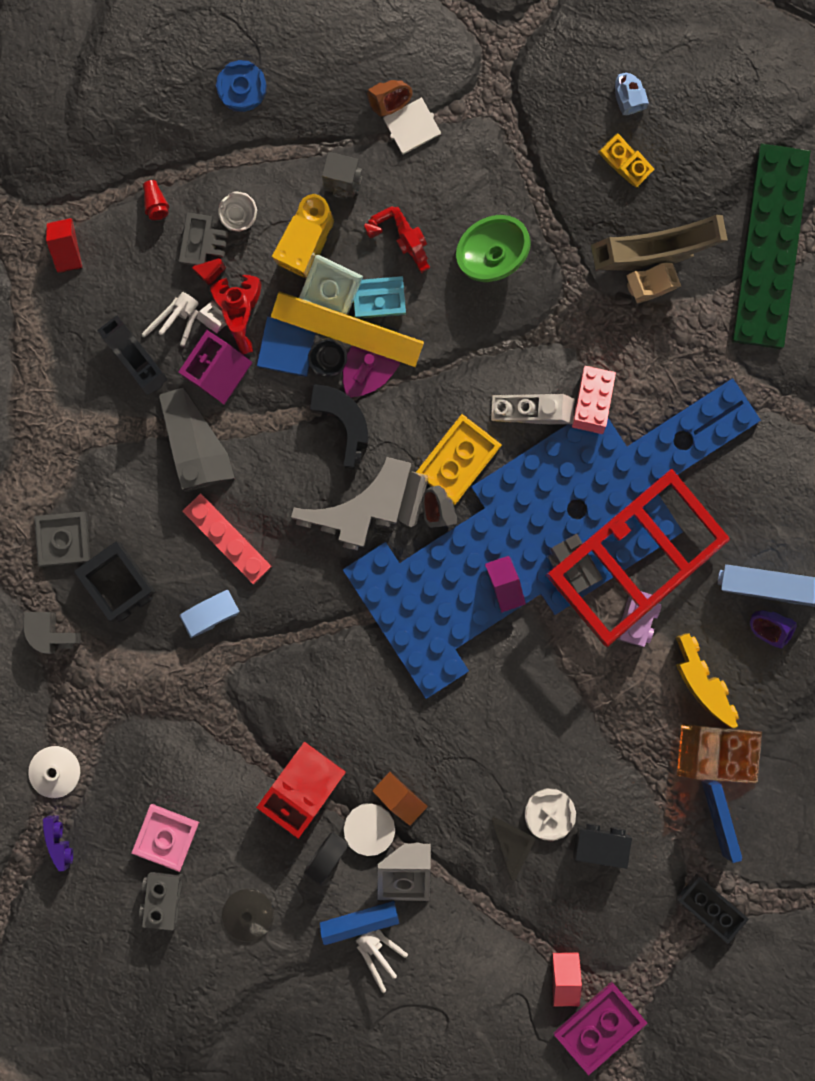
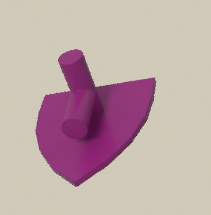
(366, 371)

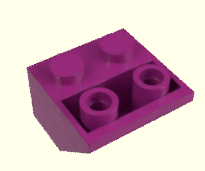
(215, 367)

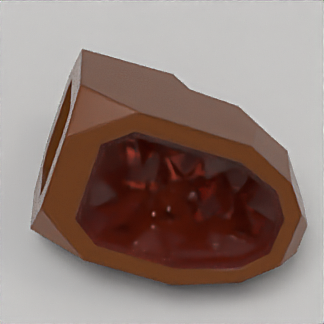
(389, 97)

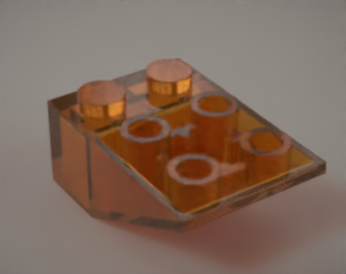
(719, 753)

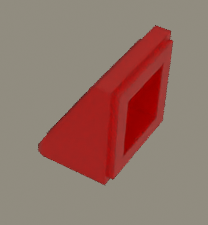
(209, 270)

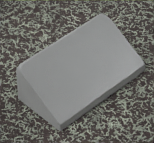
(412, 498)

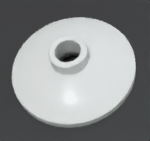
(65, 765)

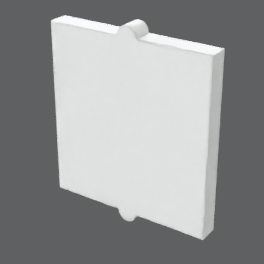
(412, 126)

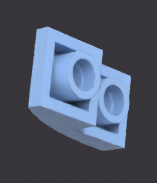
(209, 613)

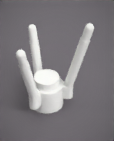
(181, 306)
(370, 944)

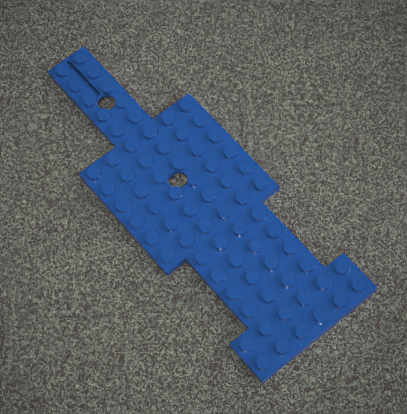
(444, 589)

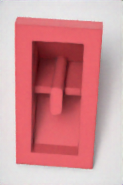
(566, 979)

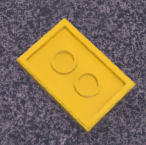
(459, 458)

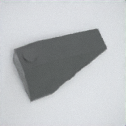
(194, 446)

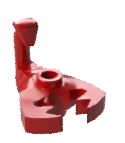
(410, 239)
(236, 307)

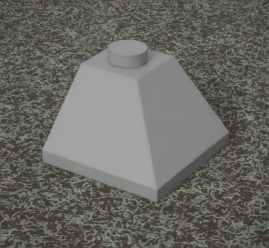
(406, 874)

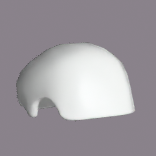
(237, 211)

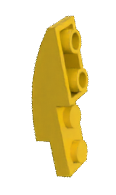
(708, 692)

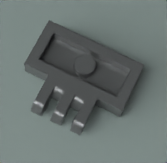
(200, 240)

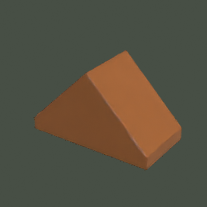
(399, 798)

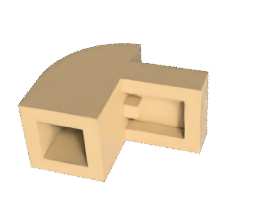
(653, 282)

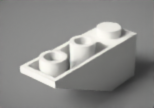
(533, 408)

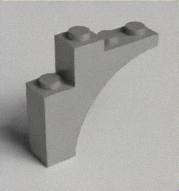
(379, 502)

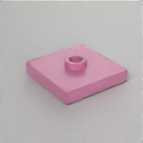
(165, 837)

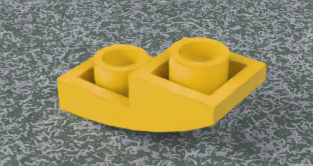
(625, 160)

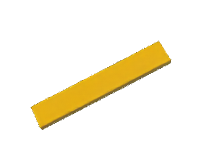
(347, 329)

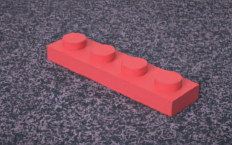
(227, 538)

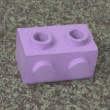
(641, 631)

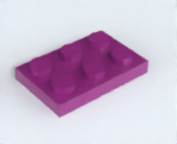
(600, 1028)

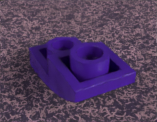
(58, 850)

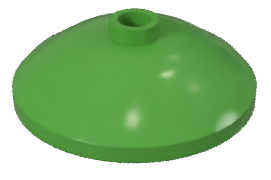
(493, 248)

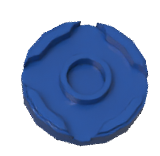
(241, 86)

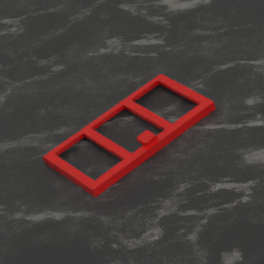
(620, 529)

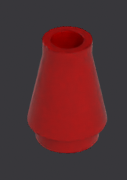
(154, 201)

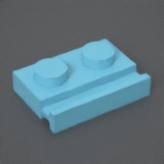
(380, 298)

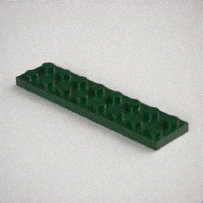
(771, 246)

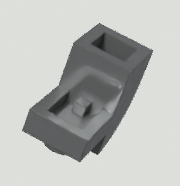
(41, 635)

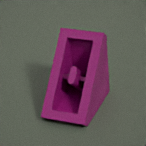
(505, 583)

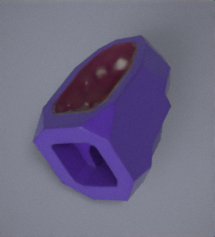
(772, 628)

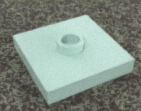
(331, 285)

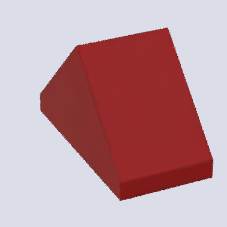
(63, 245)

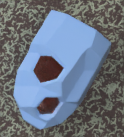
(630, 94)

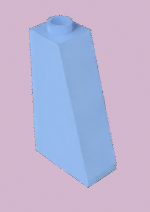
(768, 585)

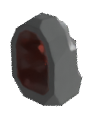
(438, 508)

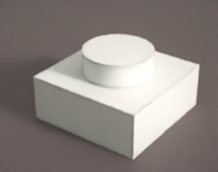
(212, 317)

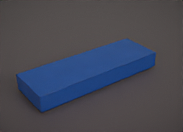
(359, 923)

